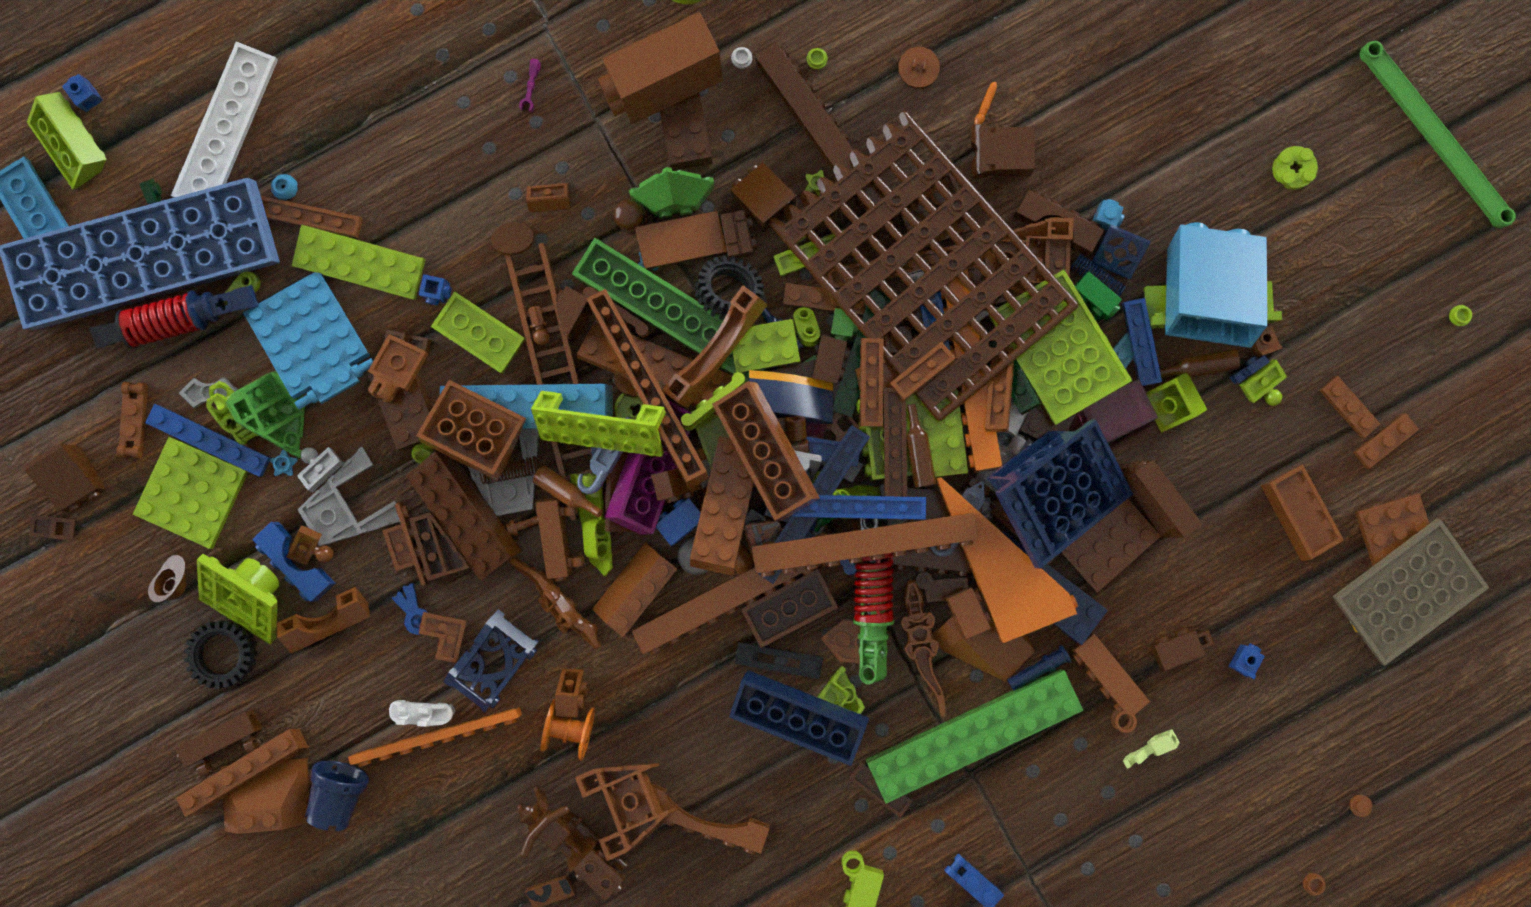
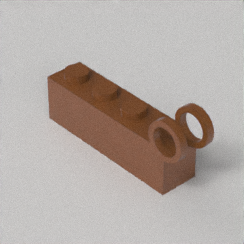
(1113, 681)

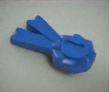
(410, 607)

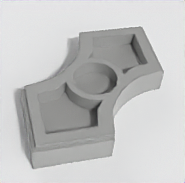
(197, 393)

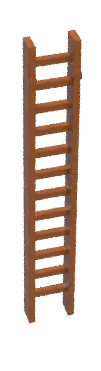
(534, 355)

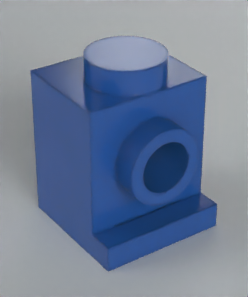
(1239, 661)

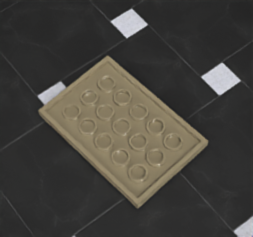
(1410, 592)

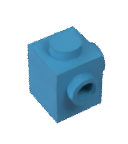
(1108, 213)

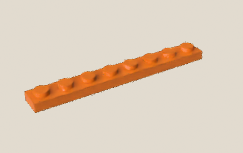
(426, 740)

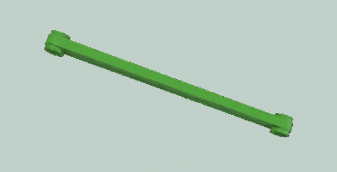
(1437, 135)

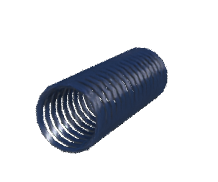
(1094, 267)

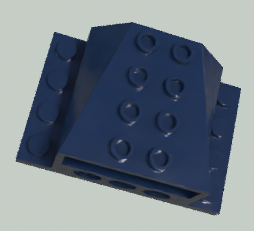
(1060, 489)

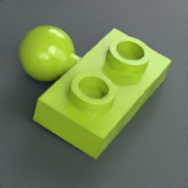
(1263, 382)

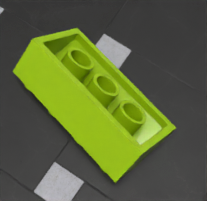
(65, 139)

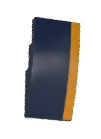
(796, 395)

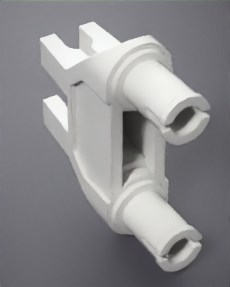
(420, 713)

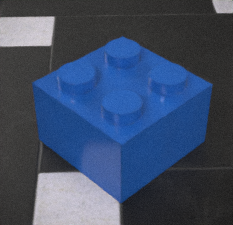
(679, 522)

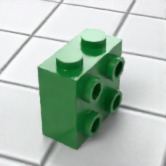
(1097, 297)

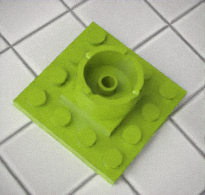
(241, 594)

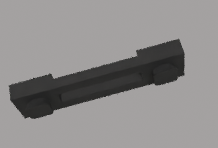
(809, 666)

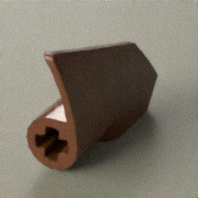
(795, 431)

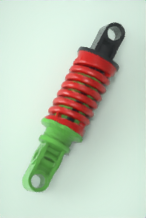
(875, 610)

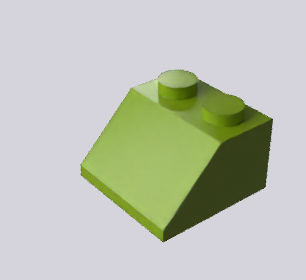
(1176, 402)

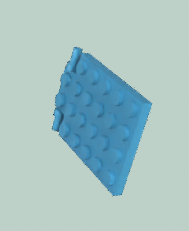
(309, 340)

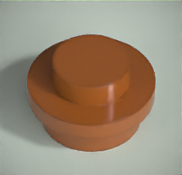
(1361, 805)
(1314, 884)

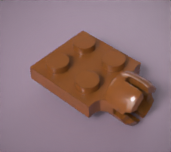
(395, 368)

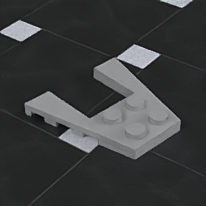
(513, 494)
(331, 516)

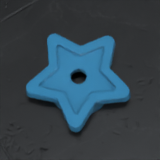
(279, 468)

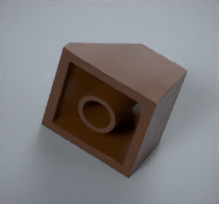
(572, 312)

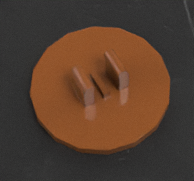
(919, 67)

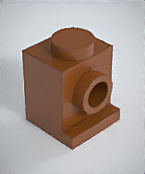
(1261, 347)

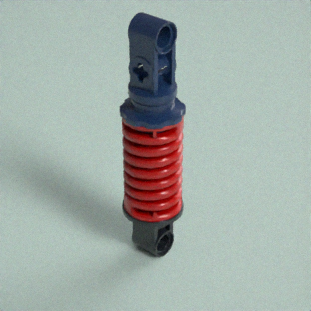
(170, 317)

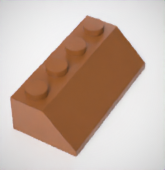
(635, 589)

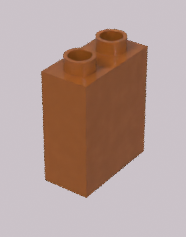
(661, 69)

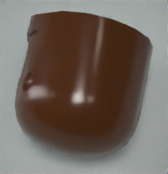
(629, 215)

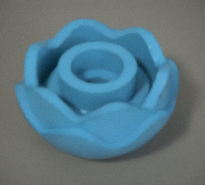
(290, 187)

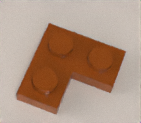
(448, 630)

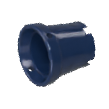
(334, 794)

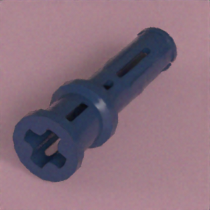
(1048, 663)

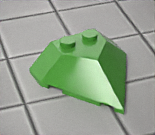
(672, 193)
(269, 412)

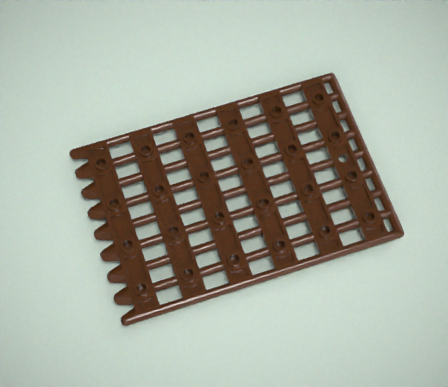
(874, 274)

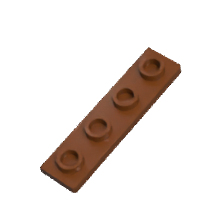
(402, 544)

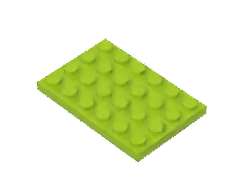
(1072, 361)

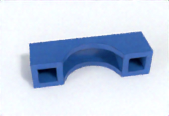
(275, 543)

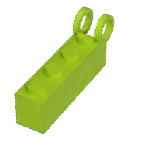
(865, 882)

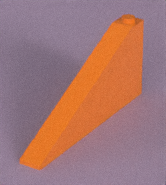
(1011, 587)

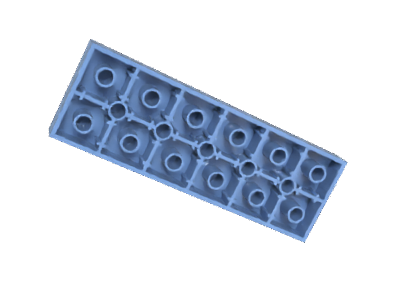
(139, 254)

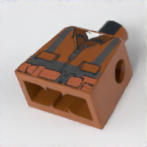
(762, 533)

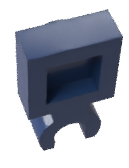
(1252, 365)

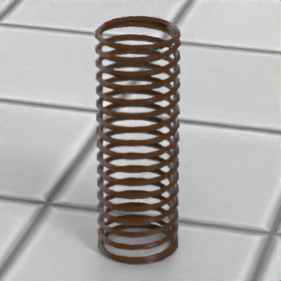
(514, 469)

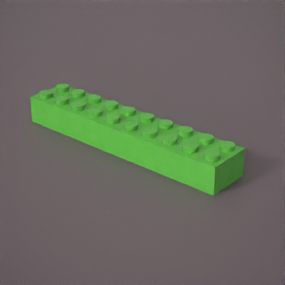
(650, 299)
(974, 735)

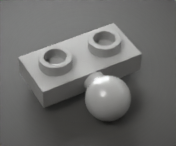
(319, 467)

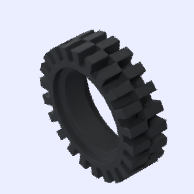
(729, 268)
(196, 661)

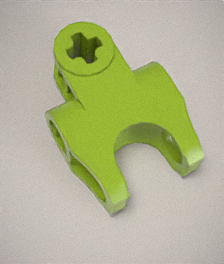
(223, 415)

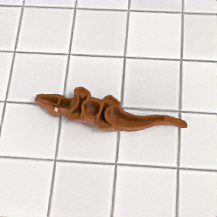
(556, 603)
(921, 644)

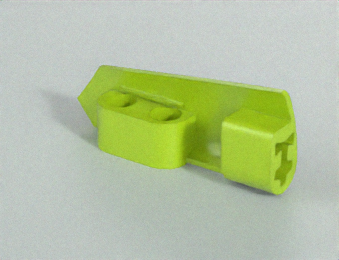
(595, 539)

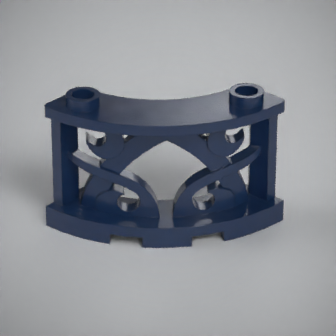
(495, 629)

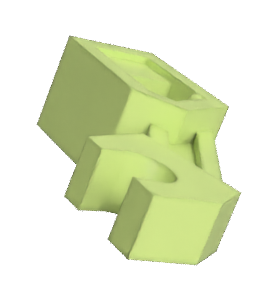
(1157, 745)

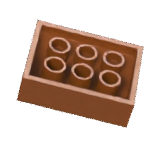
(472, 430)

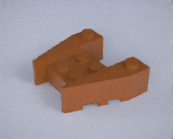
(630, 803)

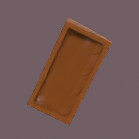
(1302, 513)

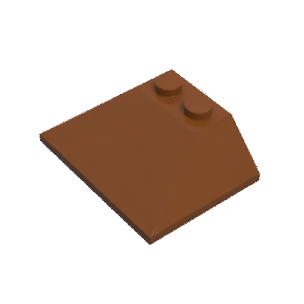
(270, 800)

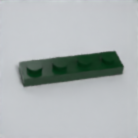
(1022, 391)

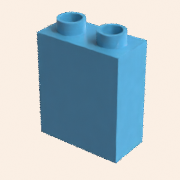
(1216, 285)

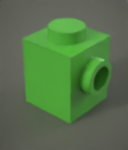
(842, 326)

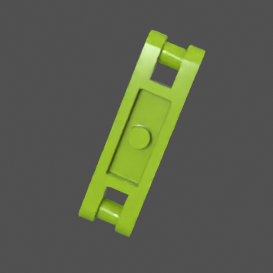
(705, 407)

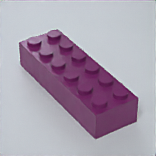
(634, 498)

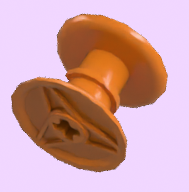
(567, 730)

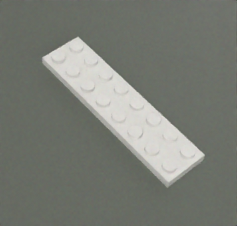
(226, 120)

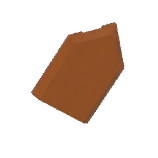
(844, 641)

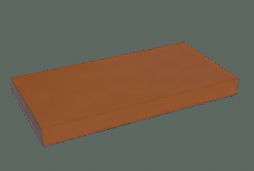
(680, 240)

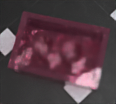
(1121, 411)

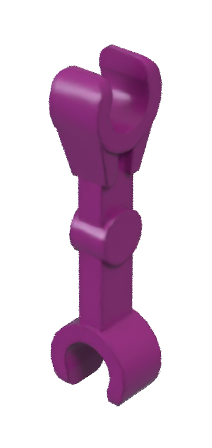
(534, 68)

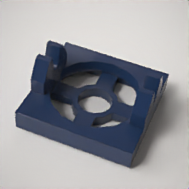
(1114, 232)

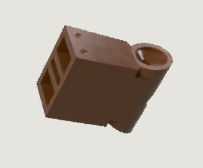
(1002, 151)

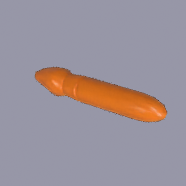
(980, 117)

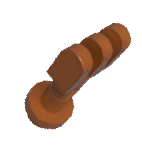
(513, 527)

